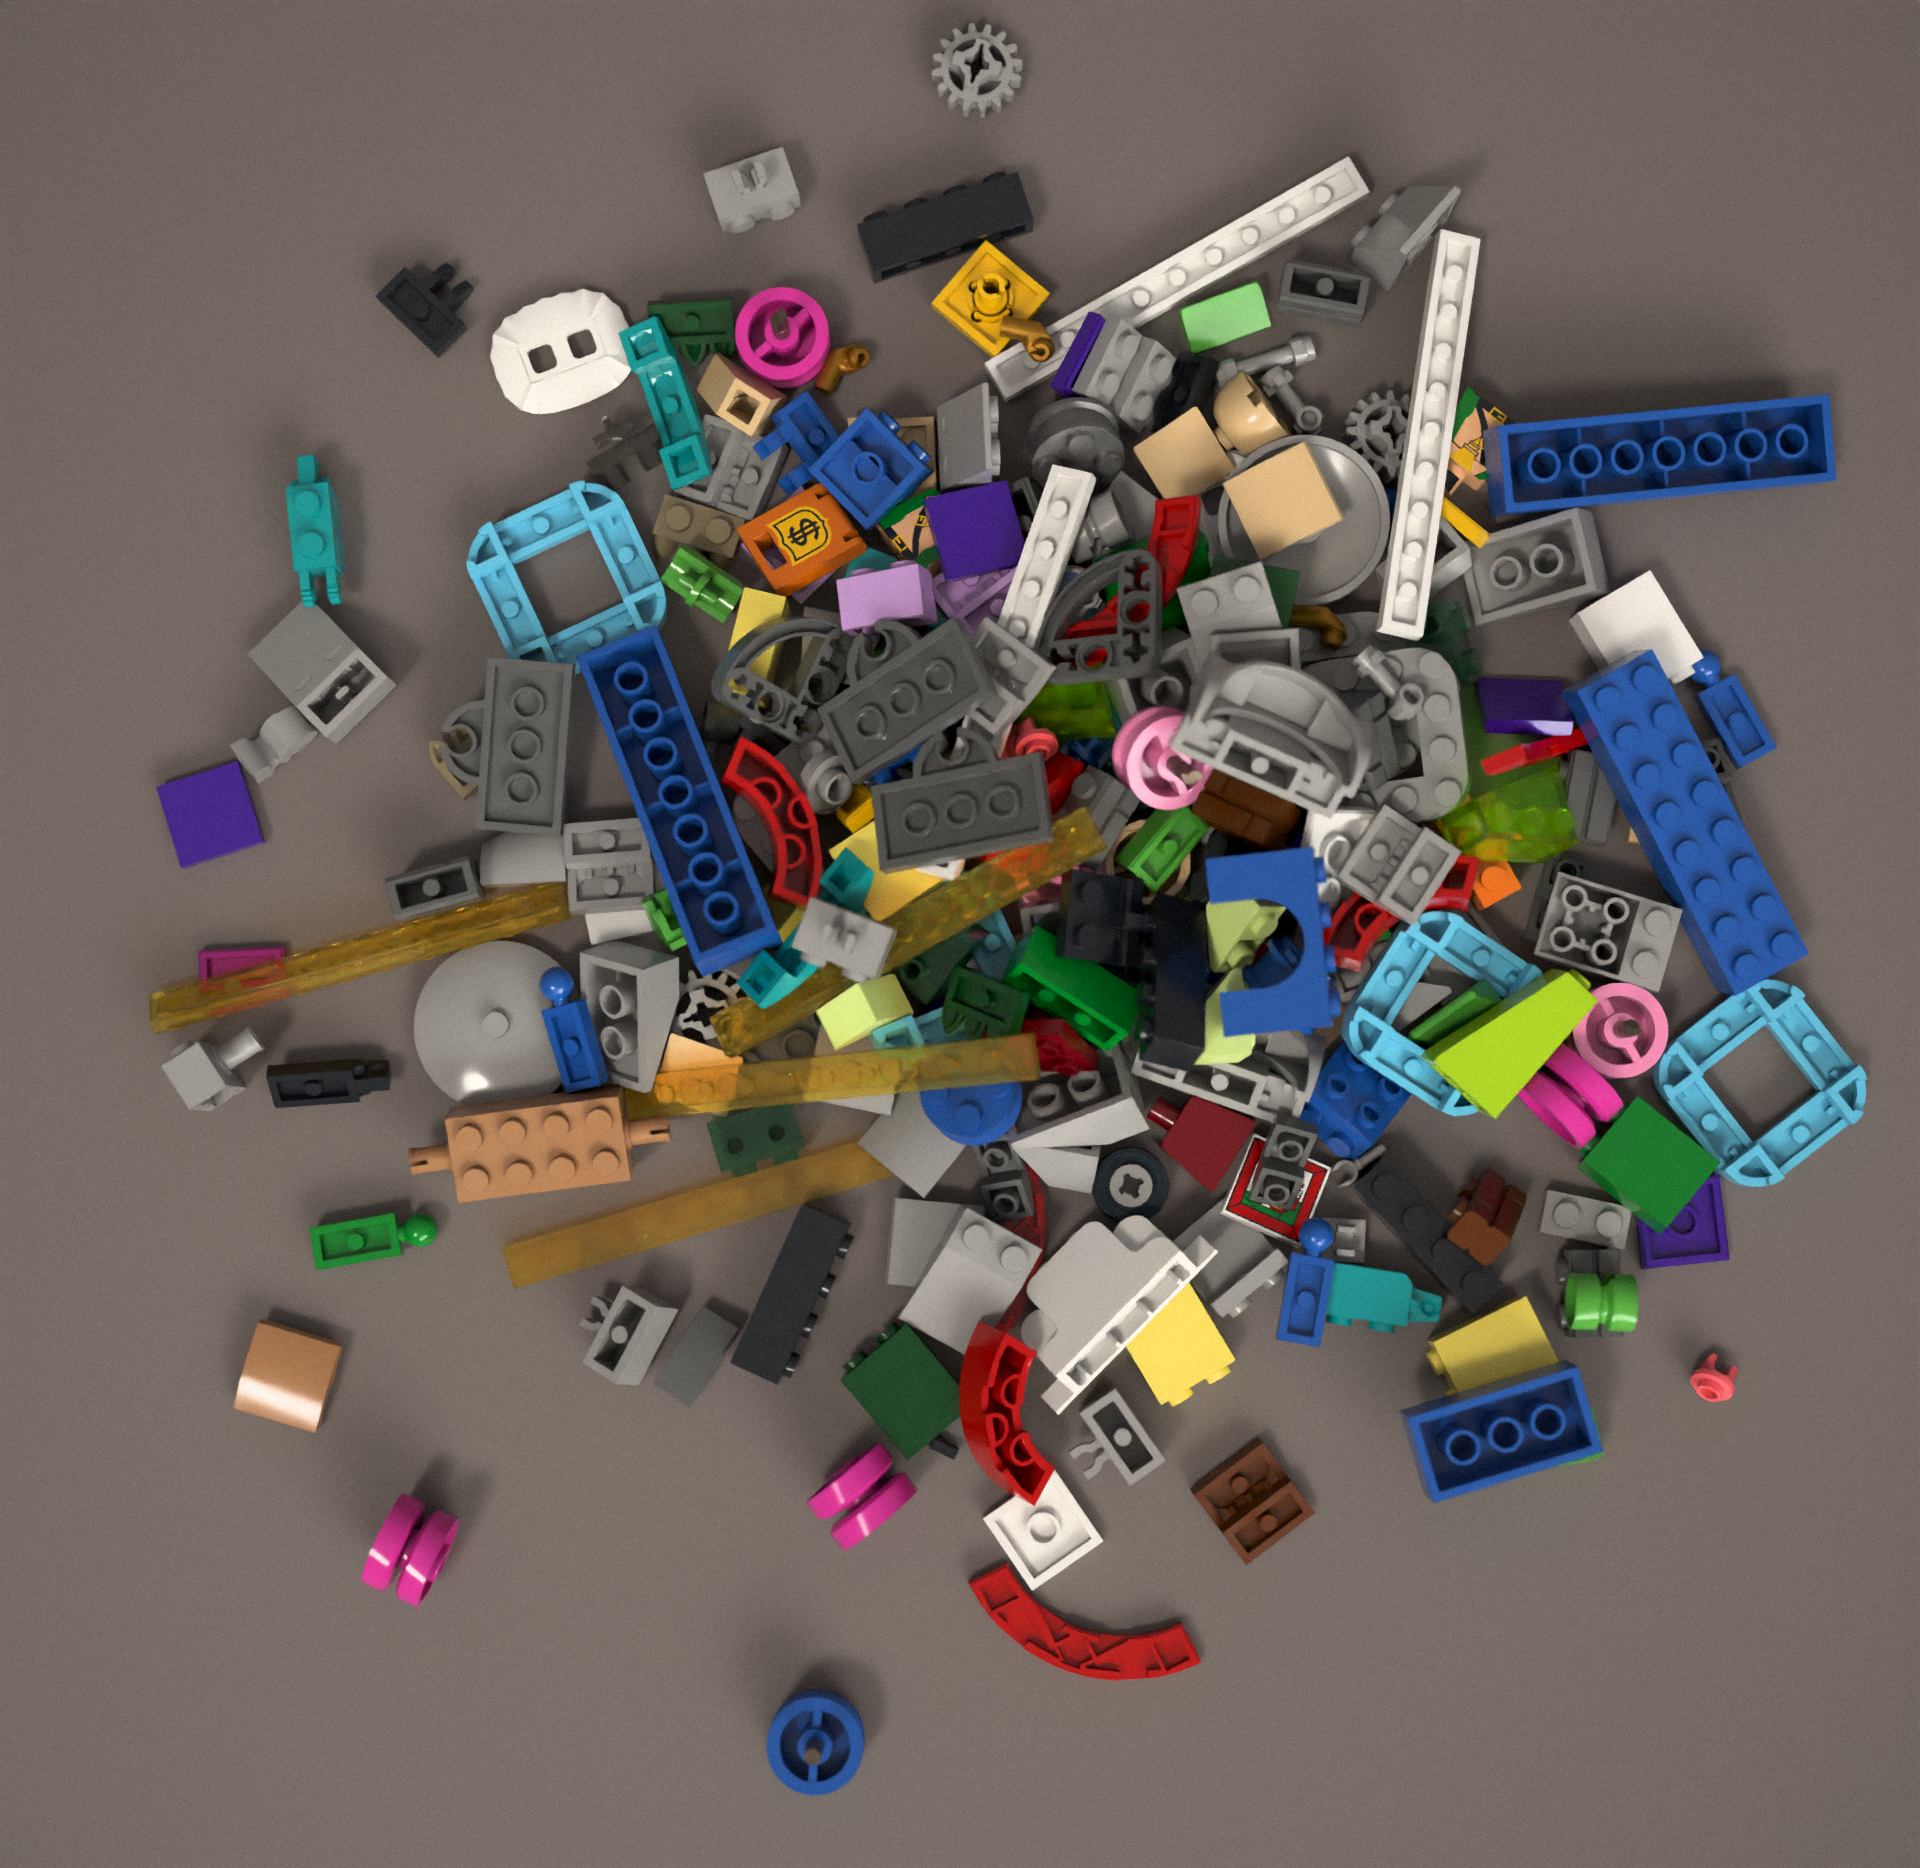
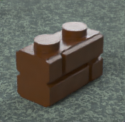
(1245, 812)
(1485, 1215)

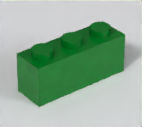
(1073, 990)

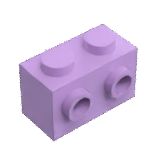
(892, 594)

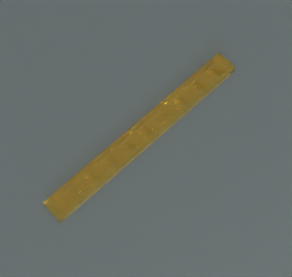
(923, 926)
(358, 957)
(839, 1076)
(691, 1213)

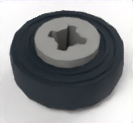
(1116, 1191)

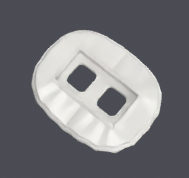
(551, 323)

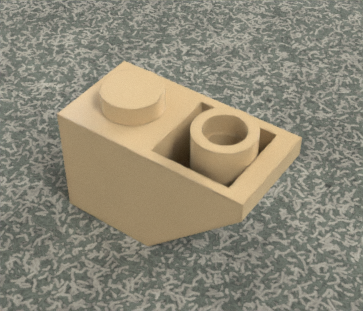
(740, 396)

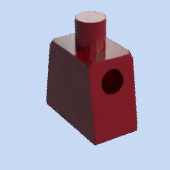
(1201, 1137)

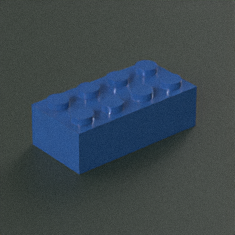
(1501, 1431)

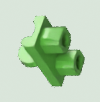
(703, 583)

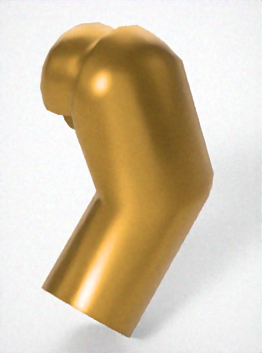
(1032, 336)
(839, 363)
(1332, 630)

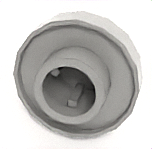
(825, 782)

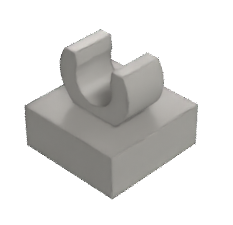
(1348, 1240)

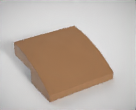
(288, 1375)

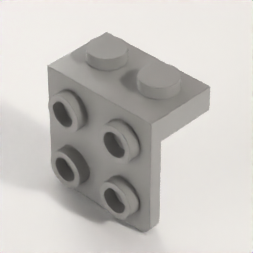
(1240, 1266)

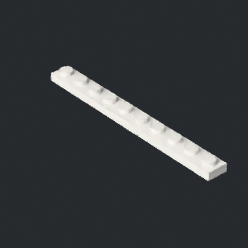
(1192, 269)
(1428, 436)
(1034, 587)

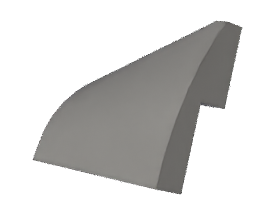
(523, 859)

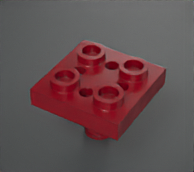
(1058, 1045)

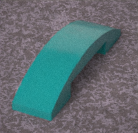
(670, 402)
(777, 975)

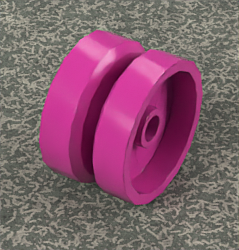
(1569, 1095)
(857, 1490)
(406, 1548)

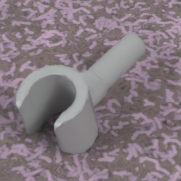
(1355, 1166)

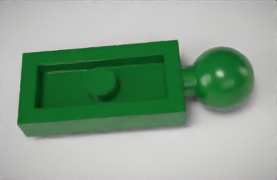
(369, 1239)

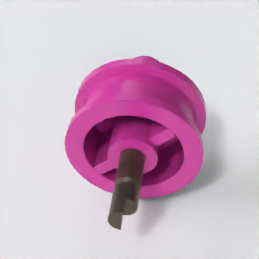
(782, 337)

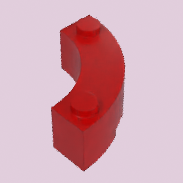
(786, 818)
(1361, 922)
(989, 1406)

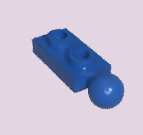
(1730, 713)
(571, 1033)
(1307, 1286)

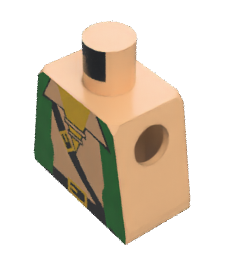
(1467, 444)
(909, 534)

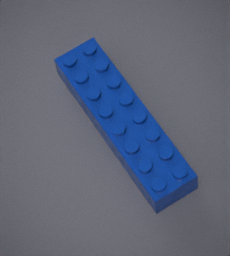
(1659, 455)
(679, 801)
(1685, 822)

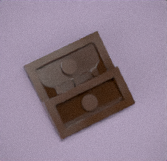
(1252, 1501)

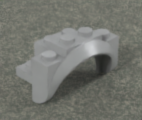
(1270, 729)
(1249, 1084)

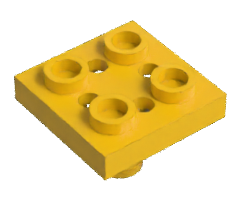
(990, 274)

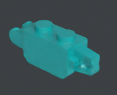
(315, 531)
(1378, 1297)

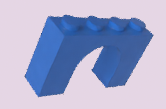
(1293, 881)

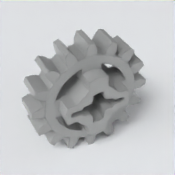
(961, 65)
(1369, 440)
(699, 996)

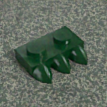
(696, 323)
(983, 1004)

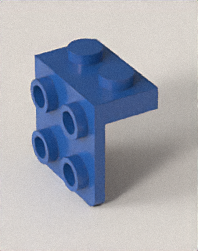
(1352, 1104)

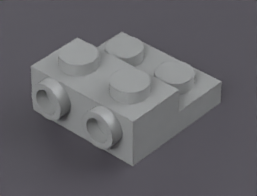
(1125, 373)

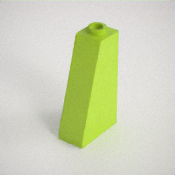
(1512, 1040)

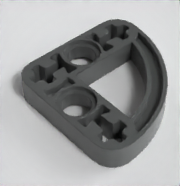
(1118, 646)
(785, 704)

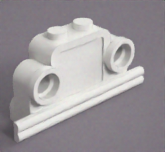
(1101, 1297)

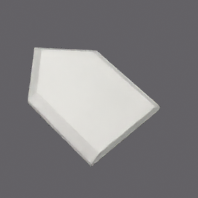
(1334, 841)

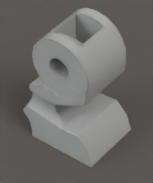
(278, 740)

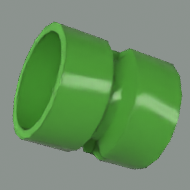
(1597, 1302)

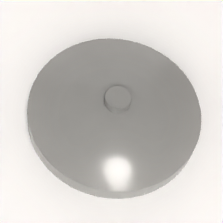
(1338, 556)
(484, 1024)

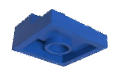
(872, 467)

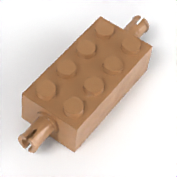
(539, 1143)

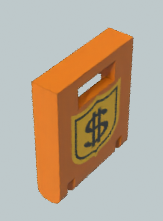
(809, 534)

